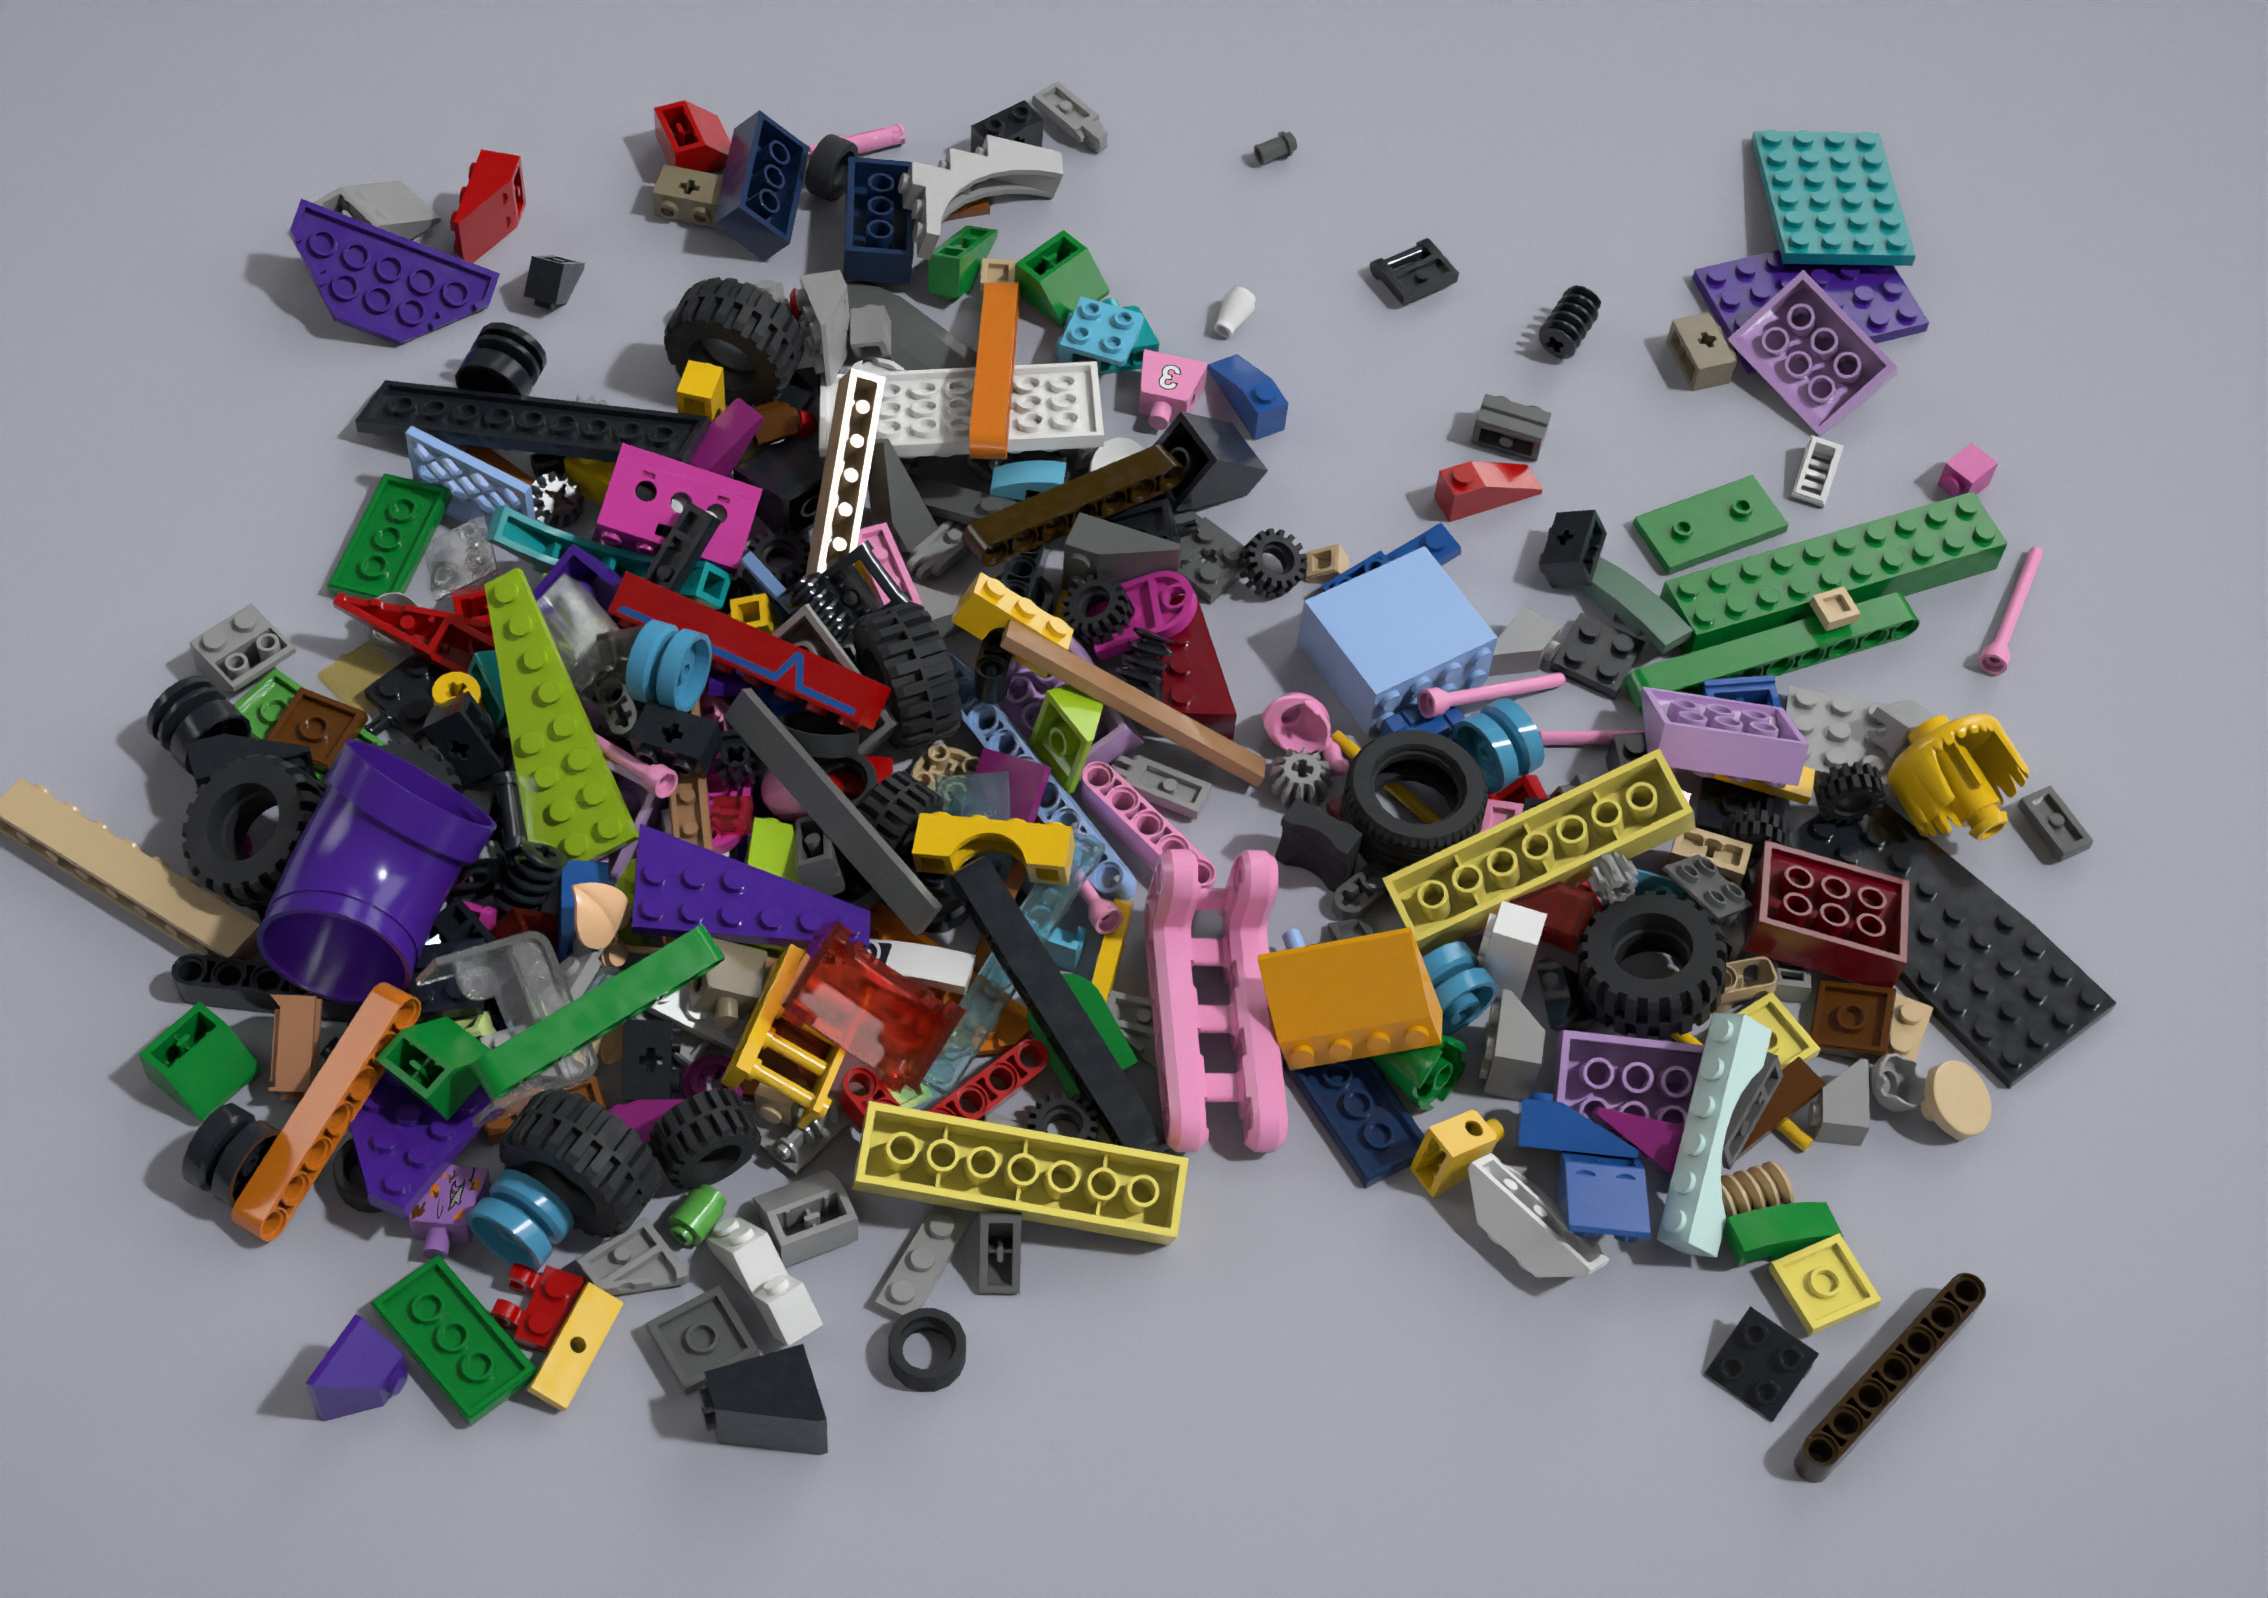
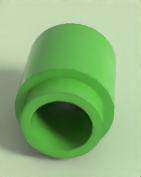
(697, 1215)

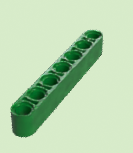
(596, 1013)

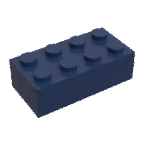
(761, 186)
(876, 224)

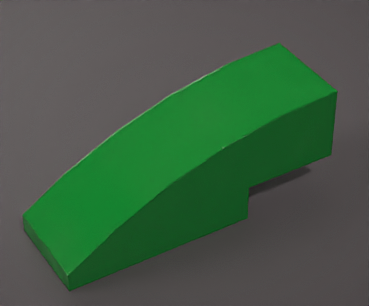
(1778, 1230)

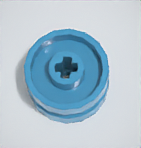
(668, 665)
(1501, 742)
(1459, 985)
(520, 1220)

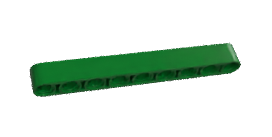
(1778, 649)

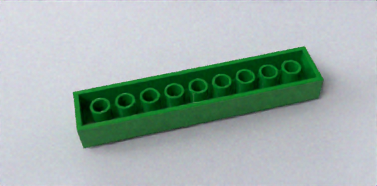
(1870, 560)

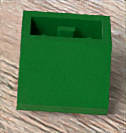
(1057, 277)
(199, 1062)
(435, 1063)

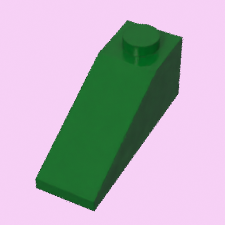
(959, 261)

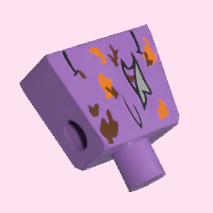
(444, 1209)

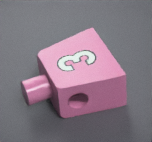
(1169, 386)

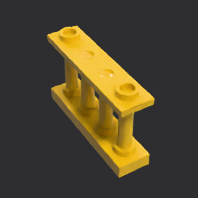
(760, 1035)

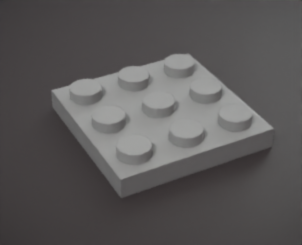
(1837, 730)

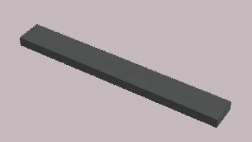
(833, 811)

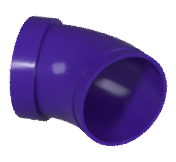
(369, 876)

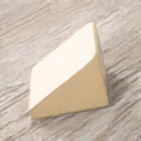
(1326, 564)

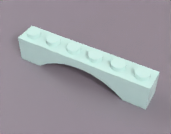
(1694, 1204)

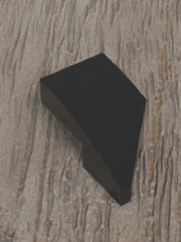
(802, 389)

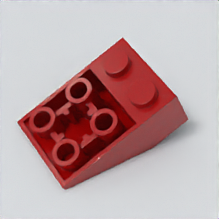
(489, 204)

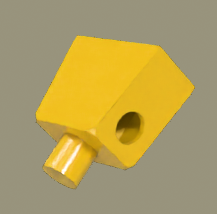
(1451, 1148)

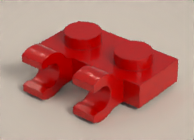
(550, 1304)

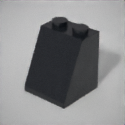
(1215, 461)
(790, 484)
(766, 1403)

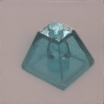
(976, 794)

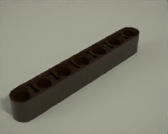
(1056, 510)
(1879, 1388)

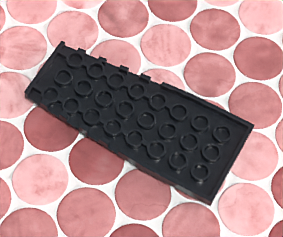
(1969, 950)

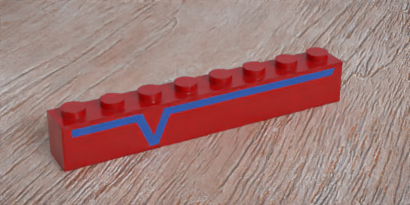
(756, 654)

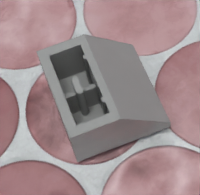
(239, 649)
(1512, 1049)
(808, 1217)

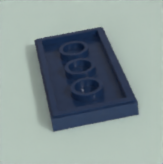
(1361, 1116)

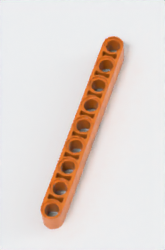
(994, 371)

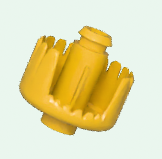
(1956, 774)

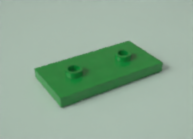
(1710, 524)
(390, 538)
(454, 1340)

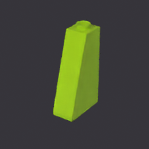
(772, 850)

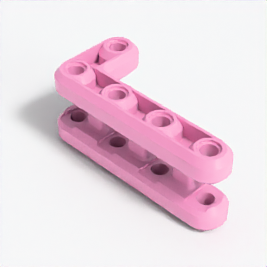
(1175, 1008)

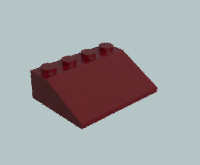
(1828, 916)

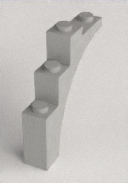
(964, 176)

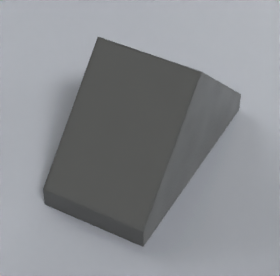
(1000, 1253)

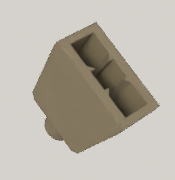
(732, 986)

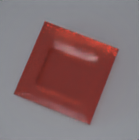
(732, 815)

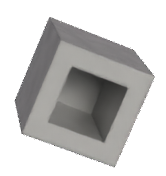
(870, 332)

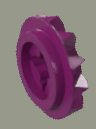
(706, 1070)

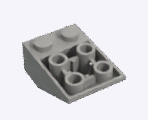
(383, 205)
(825, 321)

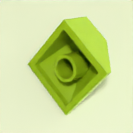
(1066, 732)

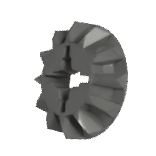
(543, 504)

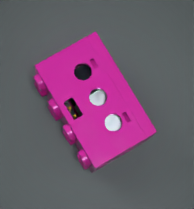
(652, 491)

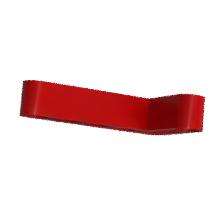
(977, 1090)

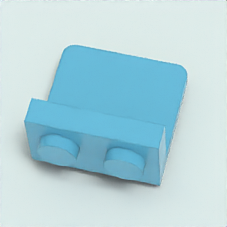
(1099, 333)

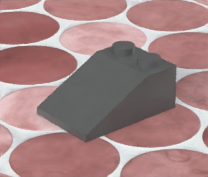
(1115, 551)

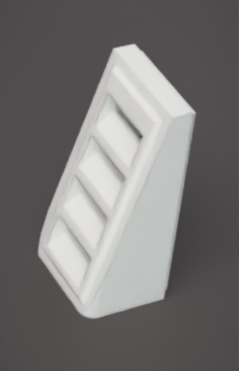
(1825, 450)

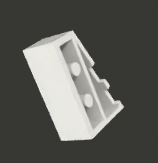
(1511, 946)

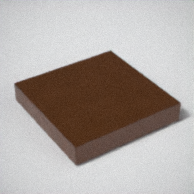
(320, 724)
(1853, 1019)

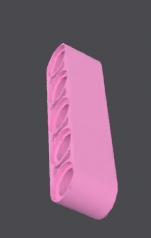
(1136, 819)

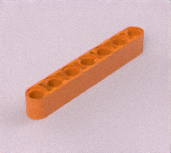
(323, 1114)

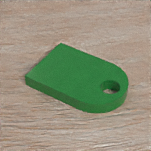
(1104, 1022)

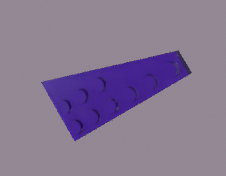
(693, 886)

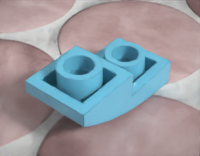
(1013, 479)

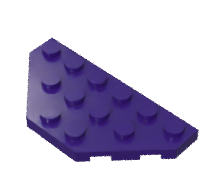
(384, 279)
(408, 1144)

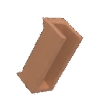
(295, 1045)

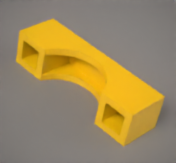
(948, 841)

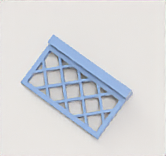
(466, 500)

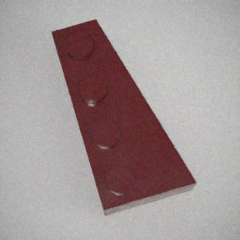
(1195, 678)

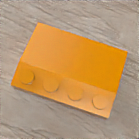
(1351, 999)

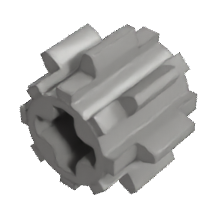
(1613, 877)

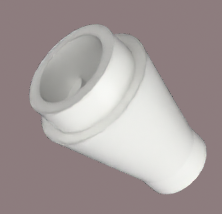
(1235, 309)

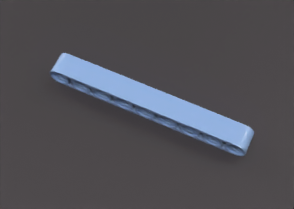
(1065, 809)

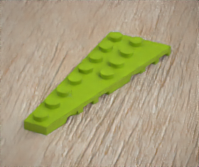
(560, 767)

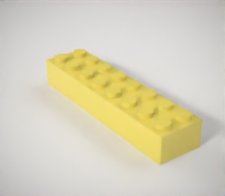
(1547, 844)
(1020, 1171)

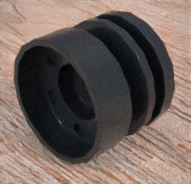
(502, 361)
(192, 712)

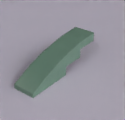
(1637, 606)

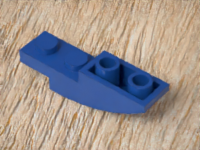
(1436, 540)

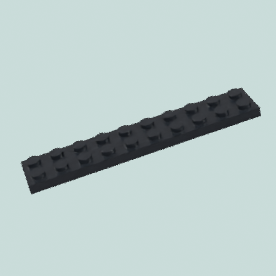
(529, 422)

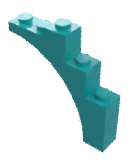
(546, 545)

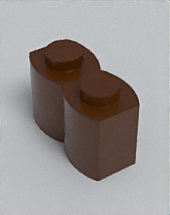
(779, 423)

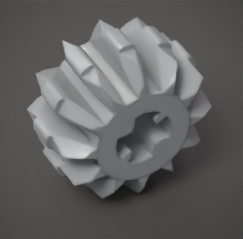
(1300, 777)

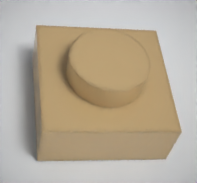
(997, 271)
(1835, 608)
(775, 1106)

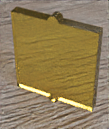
(355, 673)

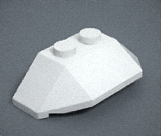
(1529, 1223)

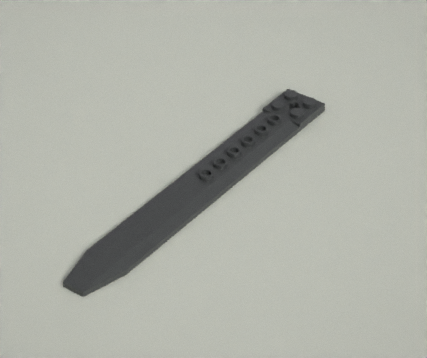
(925, 345)

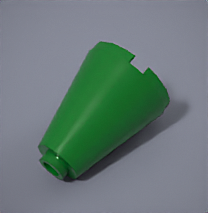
(1425, 1071)

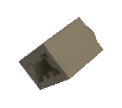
(687, 195)
(1701, 351)

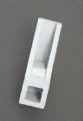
(758, 1268)

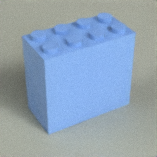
(1394, 636)

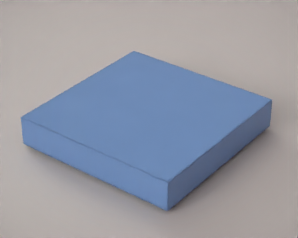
(763, 581)

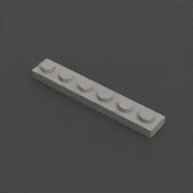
(928, 1253)

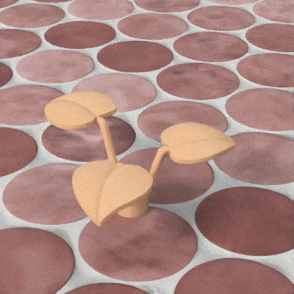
(598, 915)

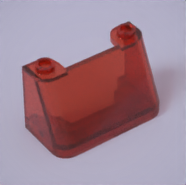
(868, 1008)

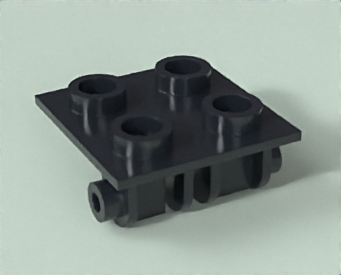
(1762, 1363)

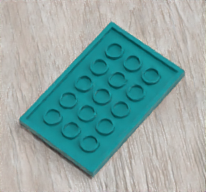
(1832, 198)

